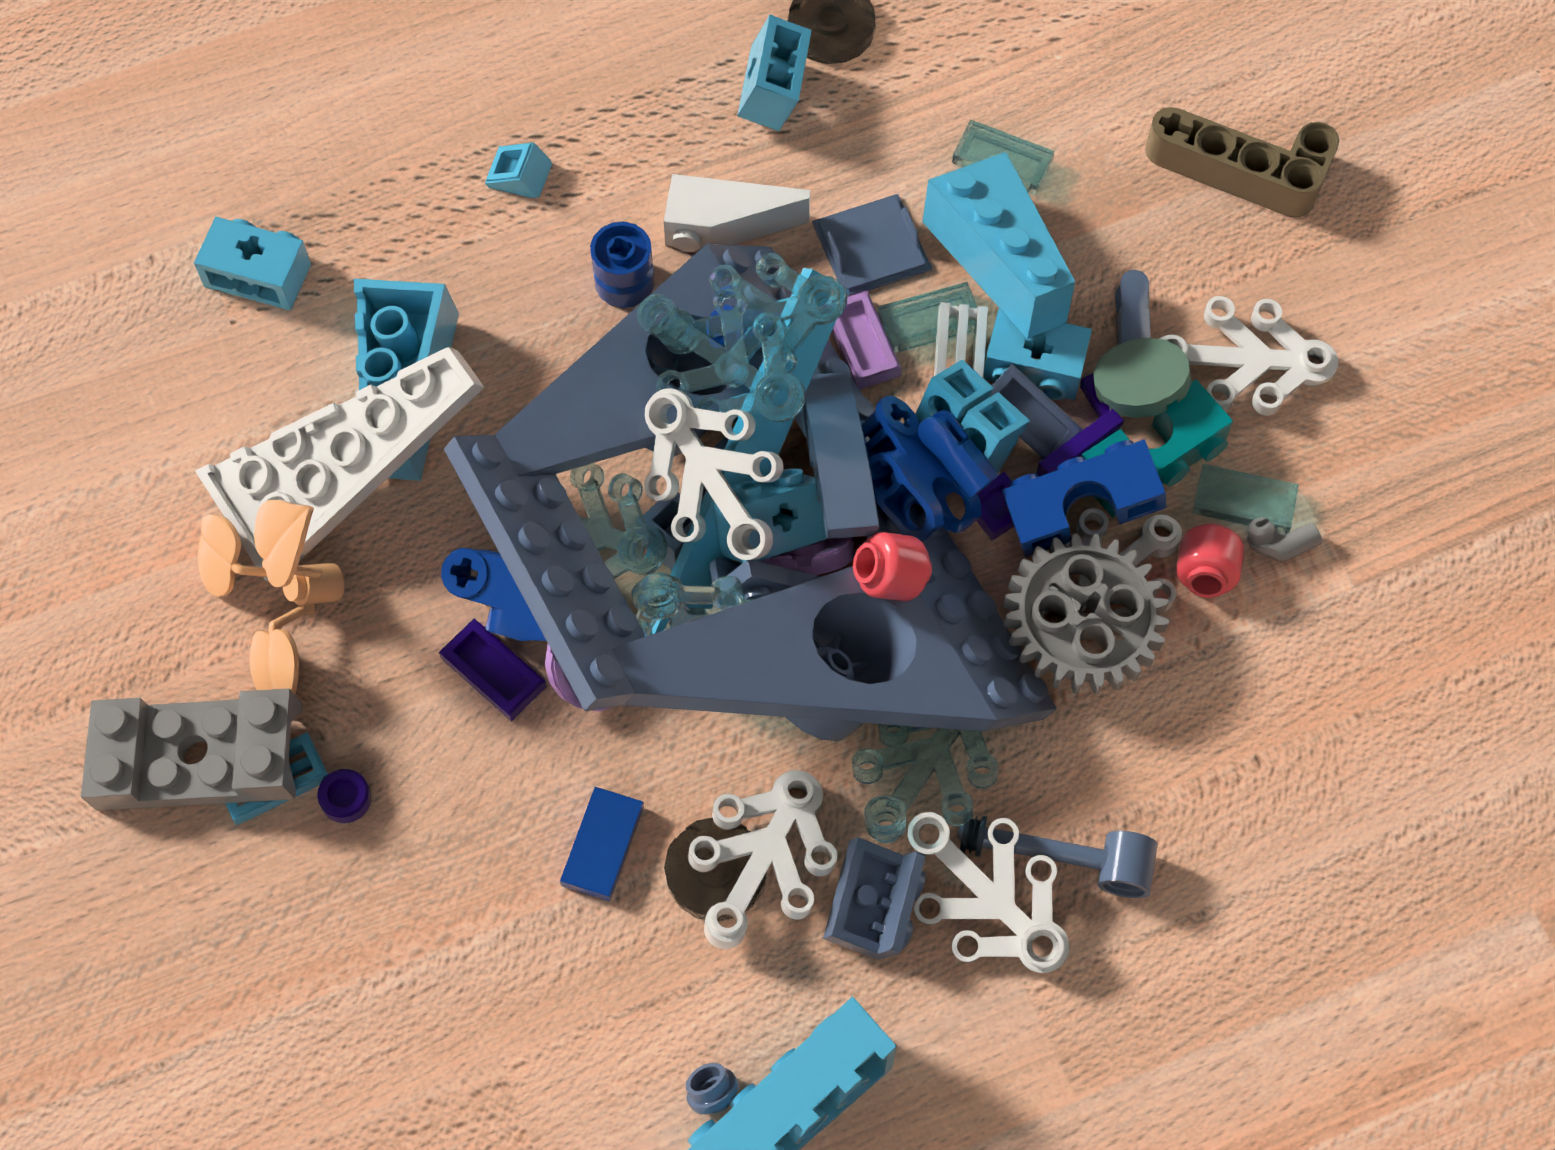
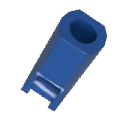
(957, 452)

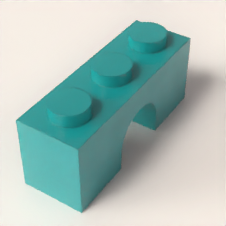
(1190, 430)

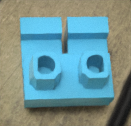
(988, 421)

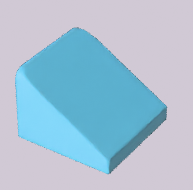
(519, 170)

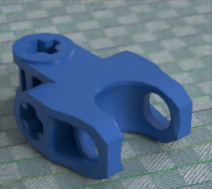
(910, 473)
(492, 587)

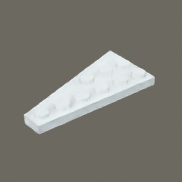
(342, 449)

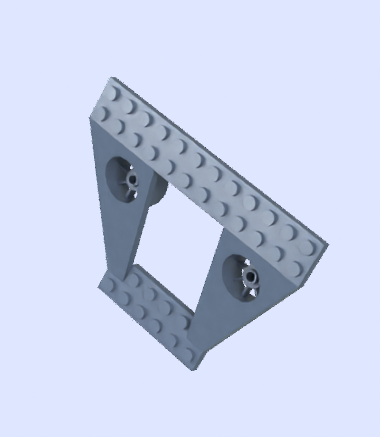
(802, 653)

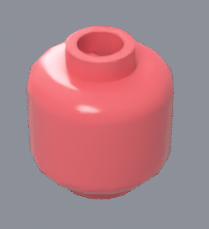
(1210, 560)
(892, 566)

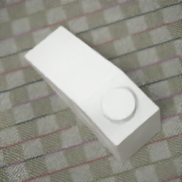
(729, 211)

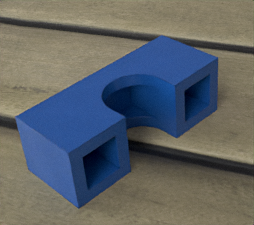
(1120, 476)

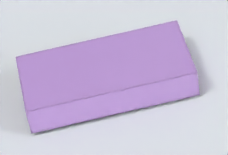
(865, 343)

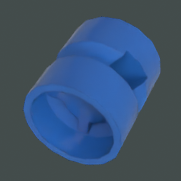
(622, 264)

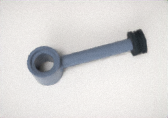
(1124, 863)

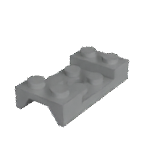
(141, 748)

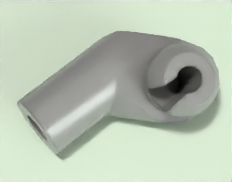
(1279, 545)

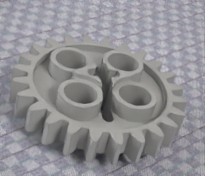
(1058, 644)

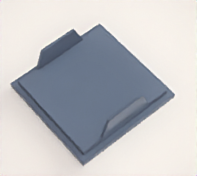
(872, 245)

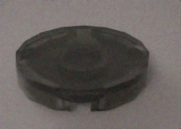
(838, 27)
(699, 890)

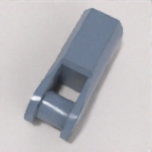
(1132, 307)

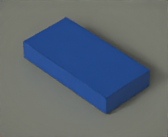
(602, 844)

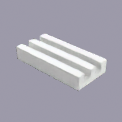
(963, 313)

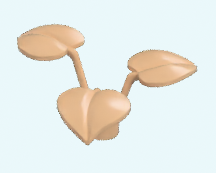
(279, 541)

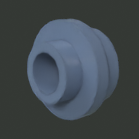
(711, 1088)

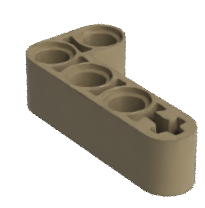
(1182, 145)

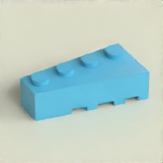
(1001, 242)
(397, 328)
(805, 1087)

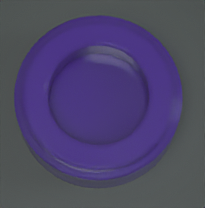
(344, 796)

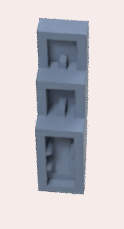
(839, 457)

